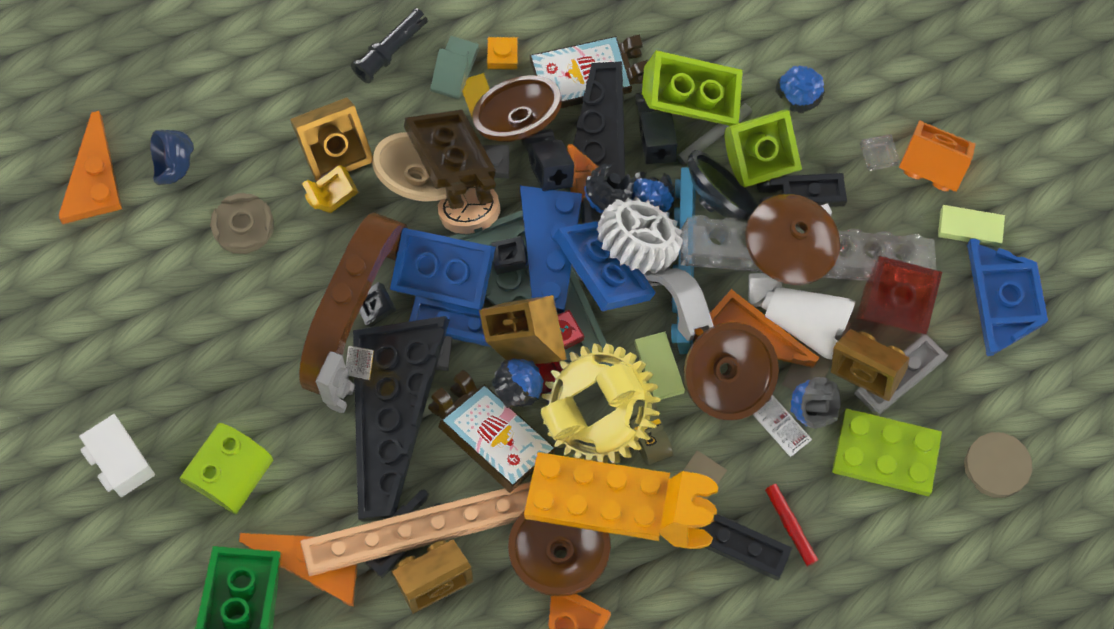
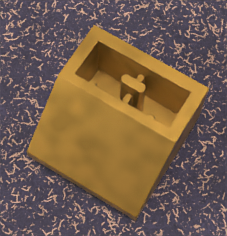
(524, 330)

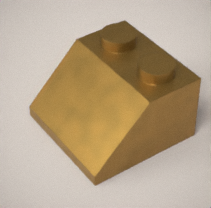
(332, 138)
(869, 363)
(433, 575)

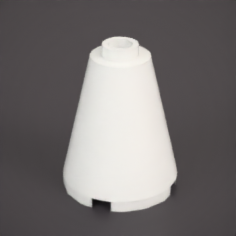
(809, 316)

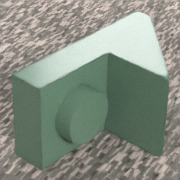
(453, 67)

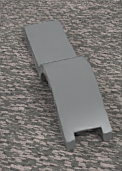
(688, 297)

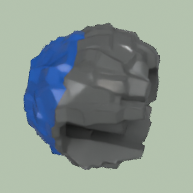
(816, 402)

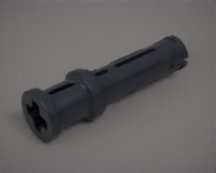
(380, 53)

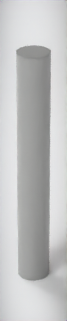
(711, 136)

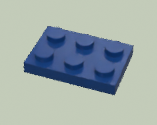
(442, 268)
(604, 277)

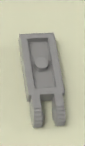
(334, 382)

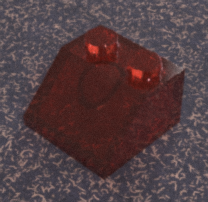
(900, 296)

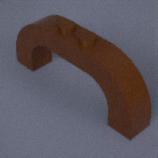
(370, 245)

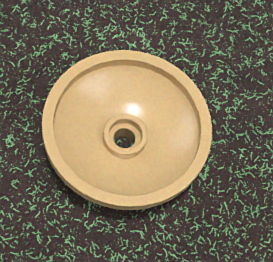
(402, 170)

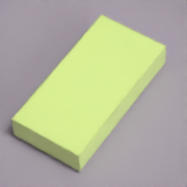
(971, 224)
(660, 361)

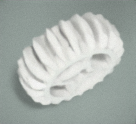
(639, 235)

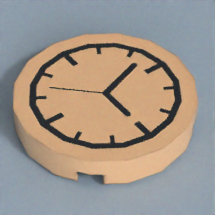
(472, 215)

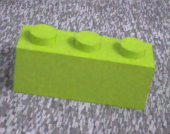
(692, 88)

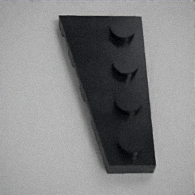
(602, 117)

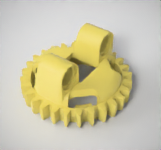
(621, 386)

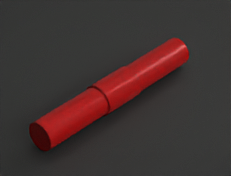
(791, 525)

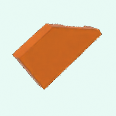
(582, 169)

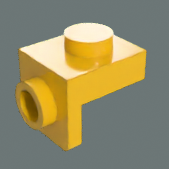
(330, 190)

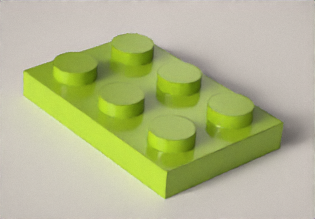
(887, 452)

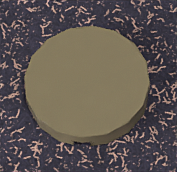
(242, 223)
(998, 465)

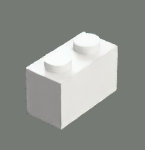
(116, 456)

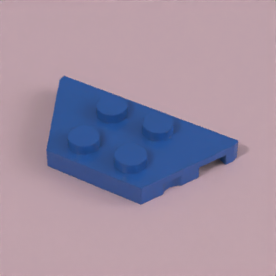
(1006, 295)

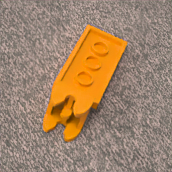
(622, 500)

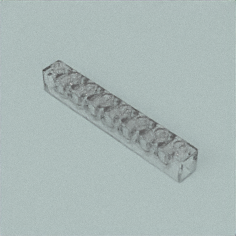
(854, 264)

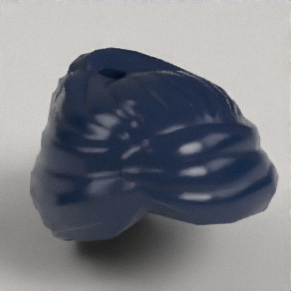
(170, 155)

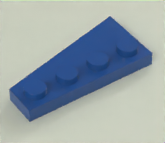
(547, 263)

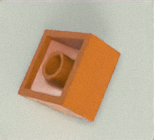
(937, 157)

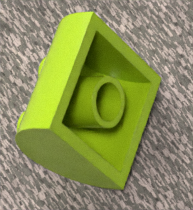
(762, 148)
(227, 467)

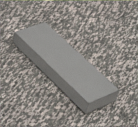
(924, 357)

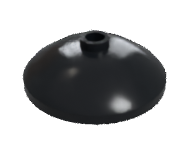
(719, 188)

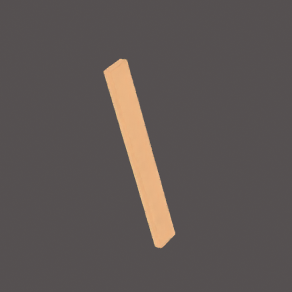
(414, 529)

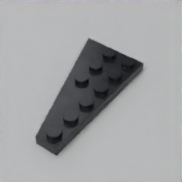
(392, 408)

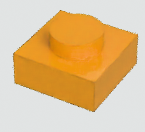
(502, 52)

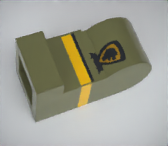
(659, 445)

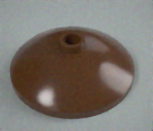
(517, 108)
(782, 250)
(749, 376)
(533, 556)

